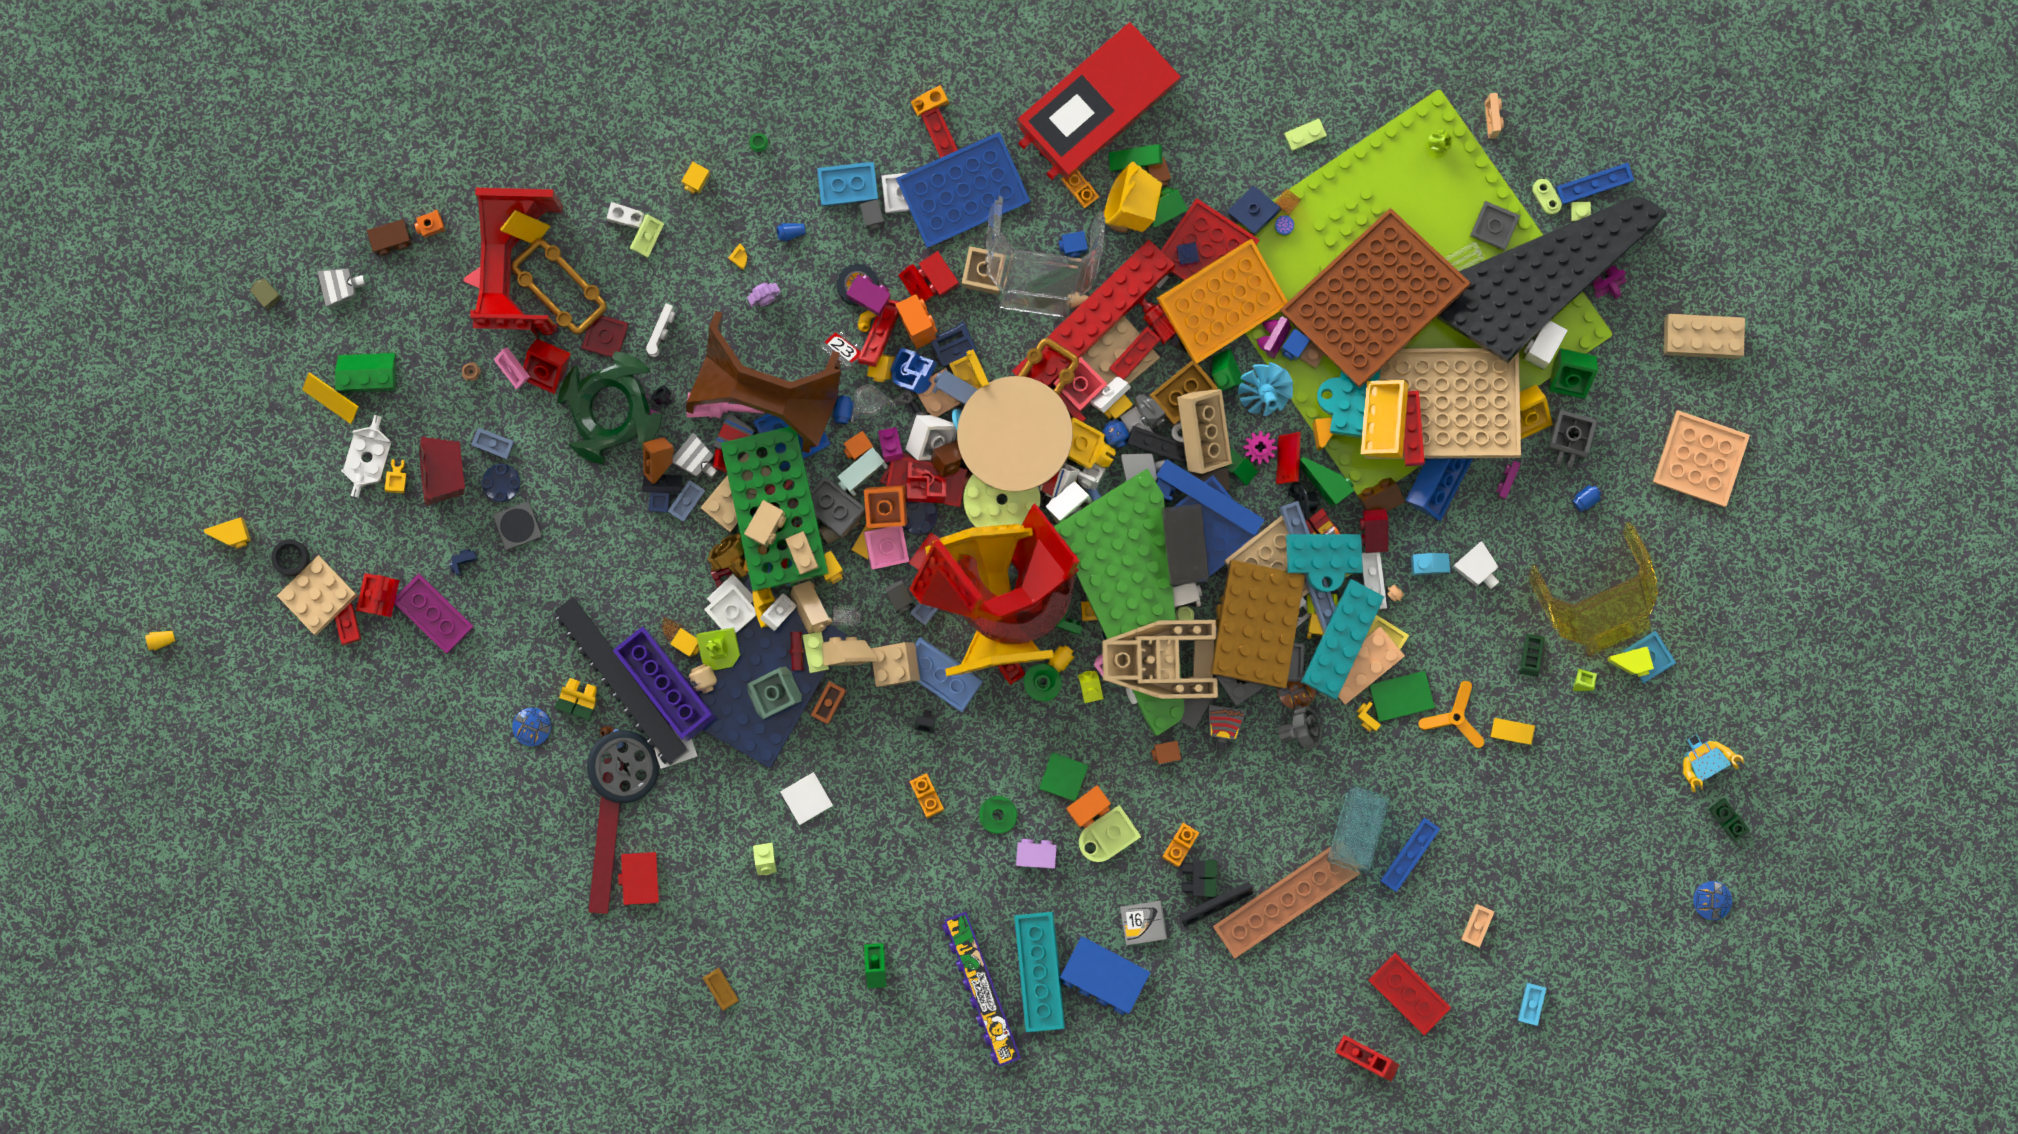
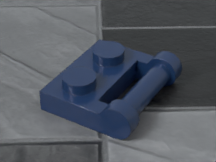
(955, 349)

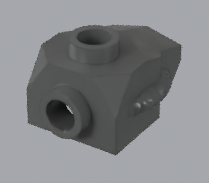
(1150, 411)

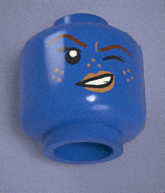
(1116, 433)

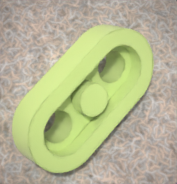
(1547, 196)

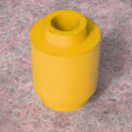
(1062, 658)

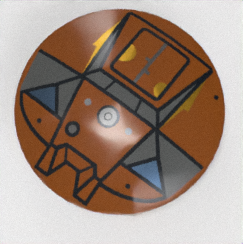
(1296, 694)

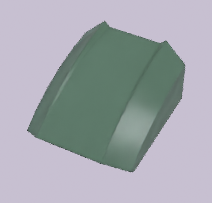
(774, 692)

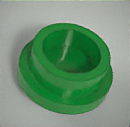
(758, 142)

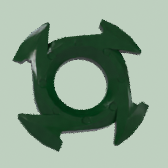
(581, 396)

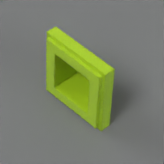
(1584, 683)

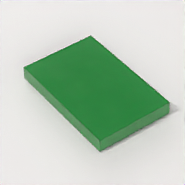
(1401, 696)

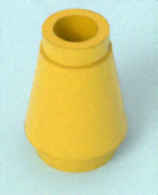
(157, 640)

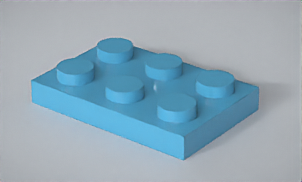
(847, 184)

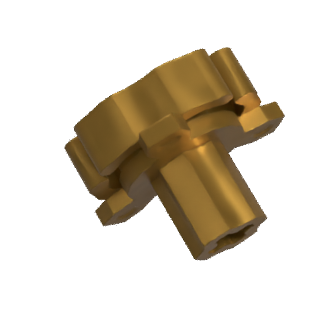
(729, 555)

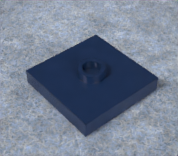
(1254, 210)

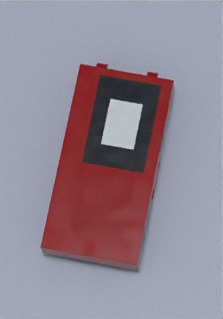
(1097, 101)

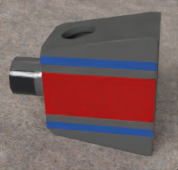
(732, 430)

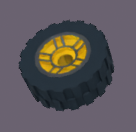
(847, 277)

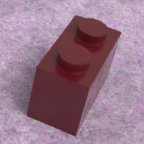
(1374, 531)

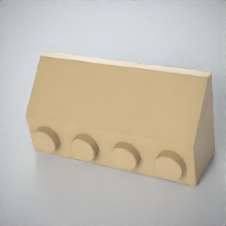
(1204, 430)

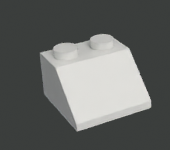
(929, 433)

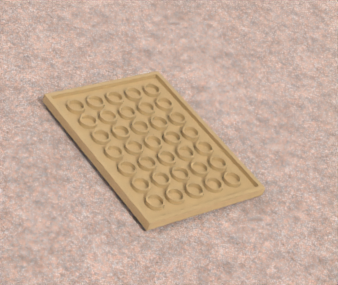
(1464, 401)

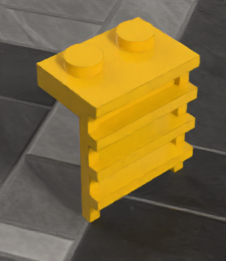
(969, 370)

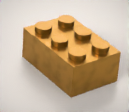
(1187, 380)

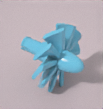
(1272, 387)

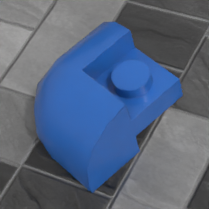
(912, 371)

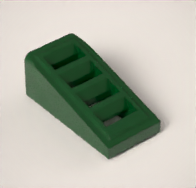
(1531, 670)

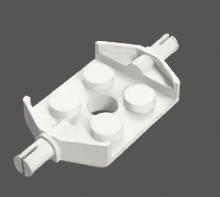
(363, 441)

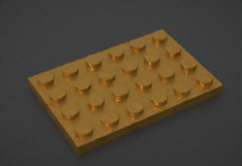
(1257, 624)

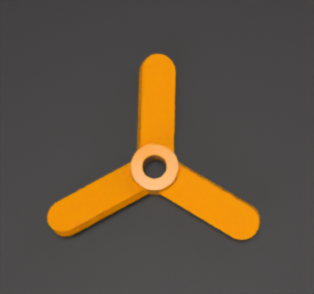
(1447, 719)

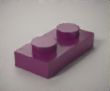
(890, 444)
(1504, 487)

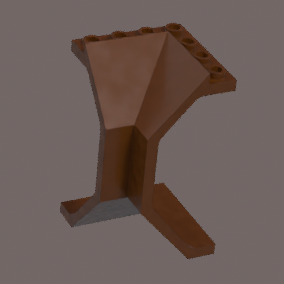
(799, 403)

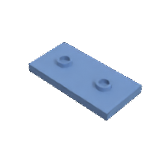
(955, 689)

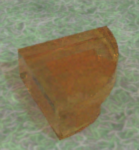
(670, 628)

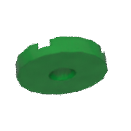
(992, 825)

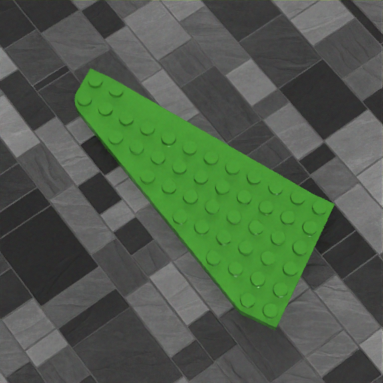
(1127, 571)

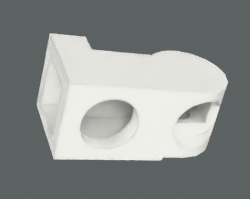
(625, 216)

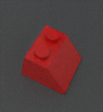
(546, 365)

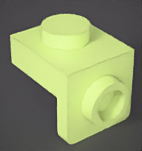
(764, 859)

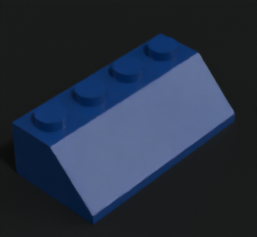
(1437, 485)

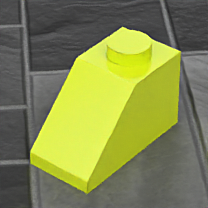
(1633, 661)

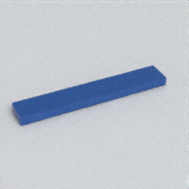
(1210, 497)

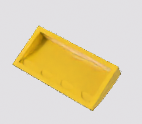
(1384, 419)

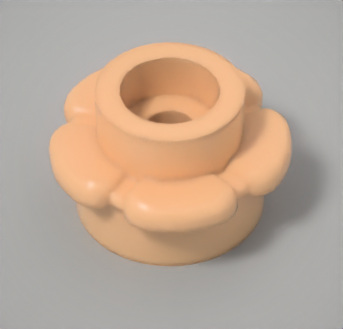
(1395, 593)

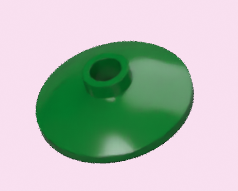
(1041, 691)

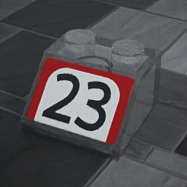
(848, 352)

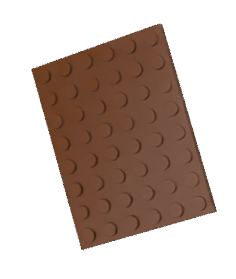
(1375, 297)

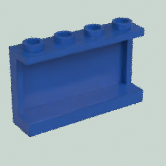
(1104, 975)

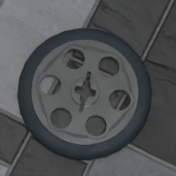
(596, 768)

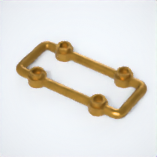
(563, 318)
(1035, 356)

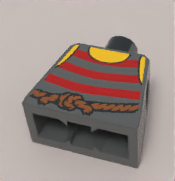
(1224, 725)

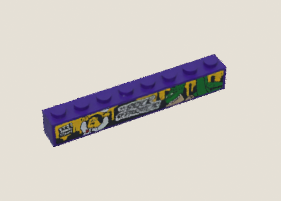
(982, 989)

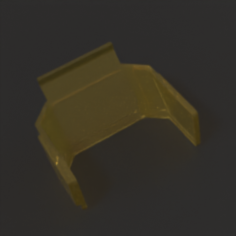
(1609, 615)

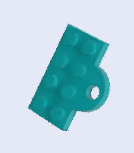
(1345, 405)
(1325, 557)

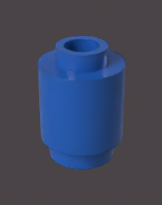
(843, 410)
(1587, 498)

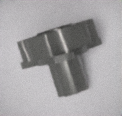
(1302, 729)

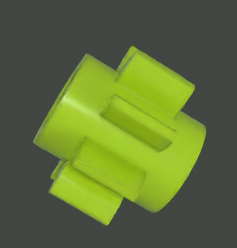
(1439, 141)

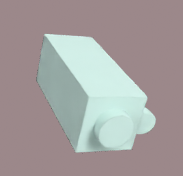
(861, 471)

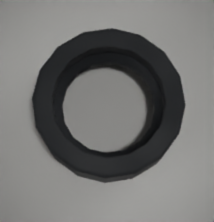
(290, 543)

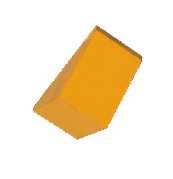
(1322, 432)

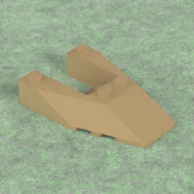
(1149, 659)

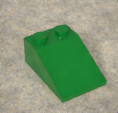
(1329, 483)

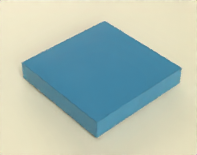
(1658, 652)

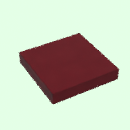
(605, 336)

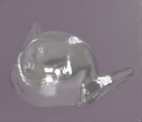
(869, 402)

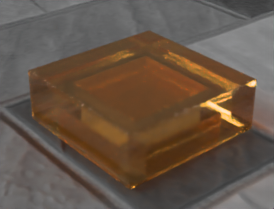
(1287, 201)

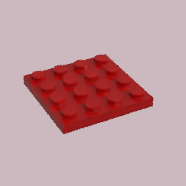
(1213, 237)

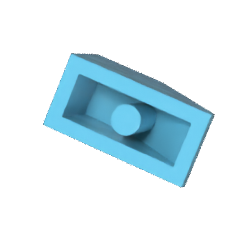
(1430, 563)

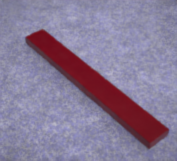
(604, 851)

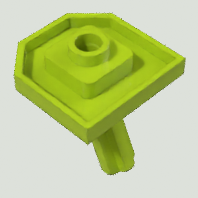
(718, 648)

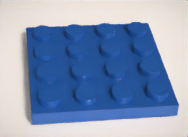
(1220, 533)

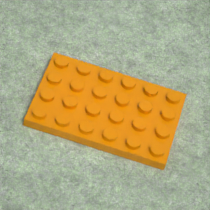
(1223, 301)

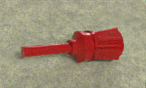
(1158, 320)

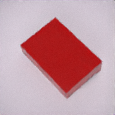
(639, 878)

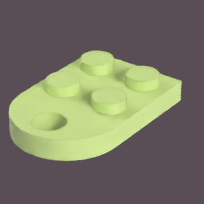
(1109, 834)

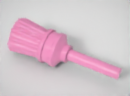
(718, 409)

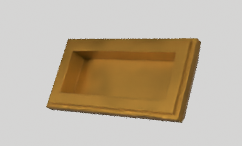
(720, 989)

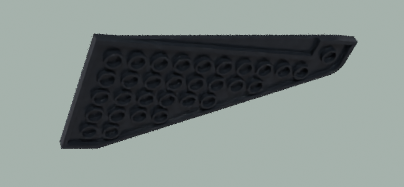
(1533, 282)

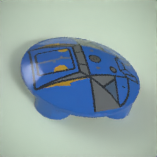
(531, 726)
(1712, 900)

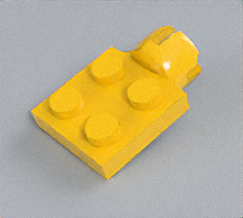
(1089, 446)

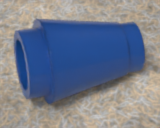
(789, 231)

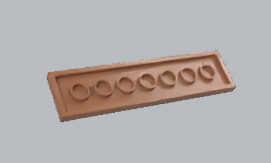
(1282, 903)

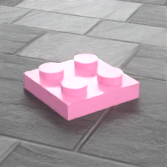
(886, 547)

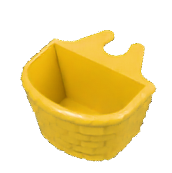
(1133, 199)

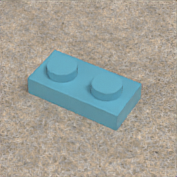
(1531, 1004)

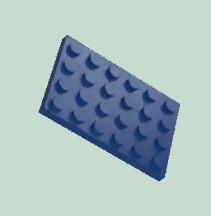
(961, 189)

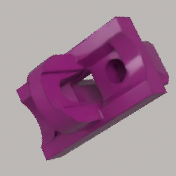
(1611, 284)

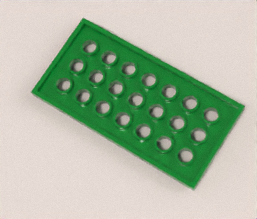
(744, 506)

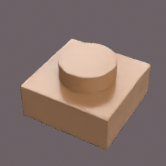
(1311, 355)

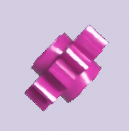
(1265, 452)

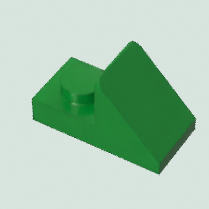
(1241, 468)
(1070, 626)

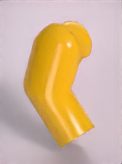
(864, 321)

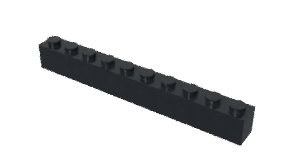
(622, 682)

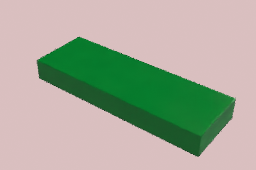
(1142, 156)

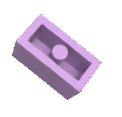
(1036, 855)

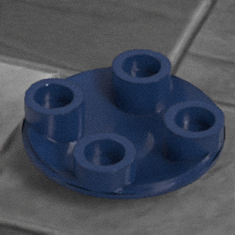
(501, 482)
(921, 517)

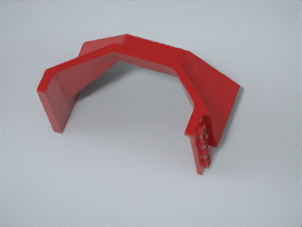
(494, 303)
(1041, 563)

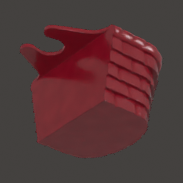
(440, 469)

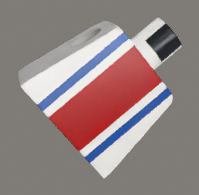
(1057, 483)

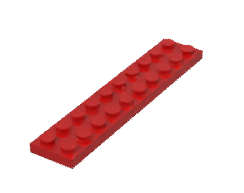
(1102, 311)

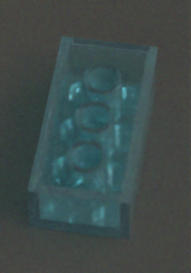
(1358, 829)

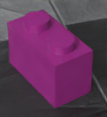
(868, 294)

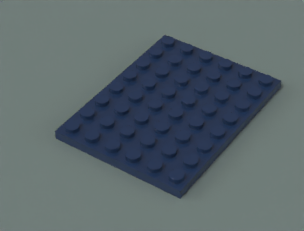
(761, 653)

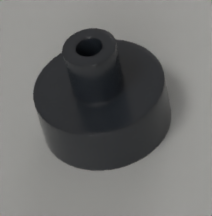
(661, 395)

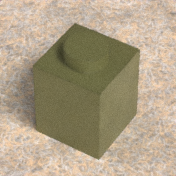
(265, 293)

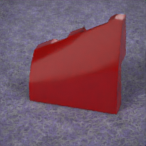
(924, 486)

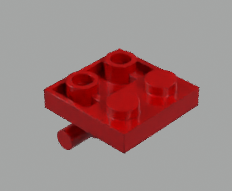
(377, 595)

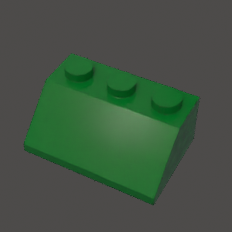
(365, 373)

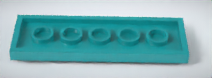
(1342, 639)
(1039, 972)

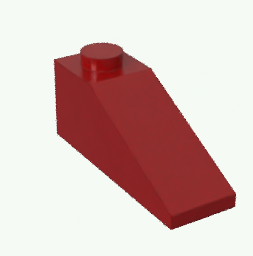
(1367, 1058)

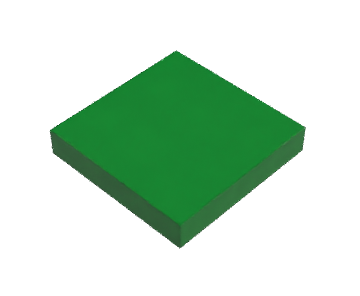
(1063, 777)

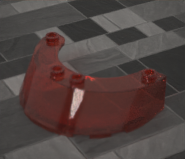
(1023, 625)

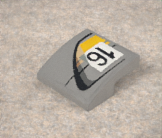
(1143, 922)

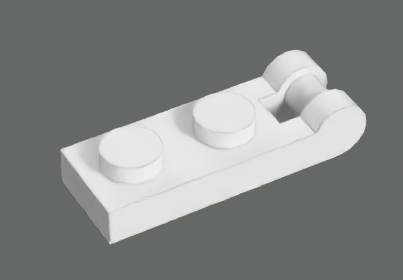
(660, 331)

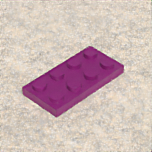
(433, 613)

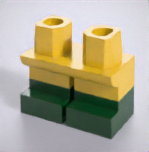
(570, 696)

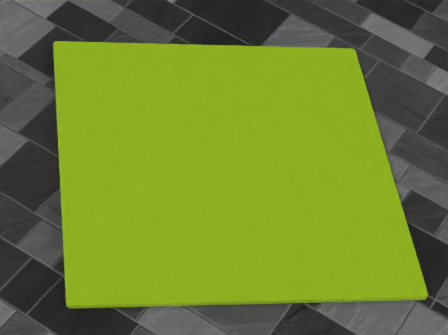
(1442, 203)

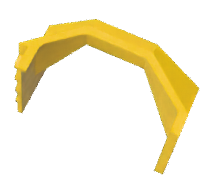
(993, 551)

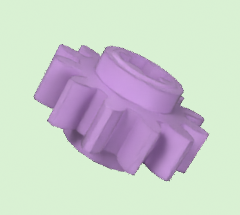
(763, 294)

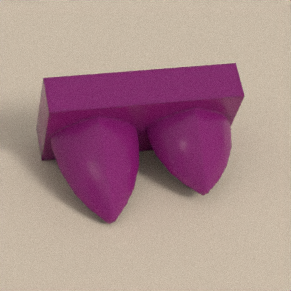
(1279, 330)

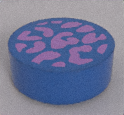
(1284, 225)

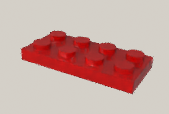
(954, 482)
(1409, 994)

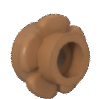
(471, 366)

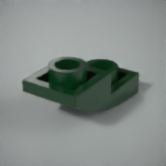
(1729, 820)

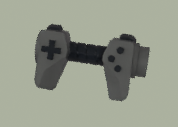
(909, 397)

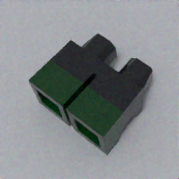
(1198, 886)

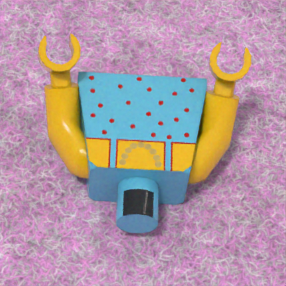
(1706, 760)

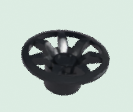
(1307, 500)

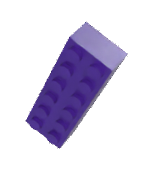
(664, 684)

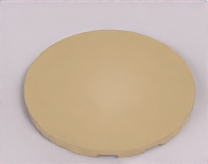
(1015, 433)

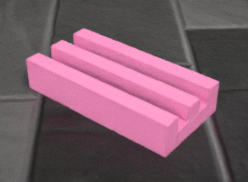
(511, 368)

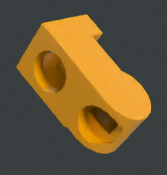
(930, 100)

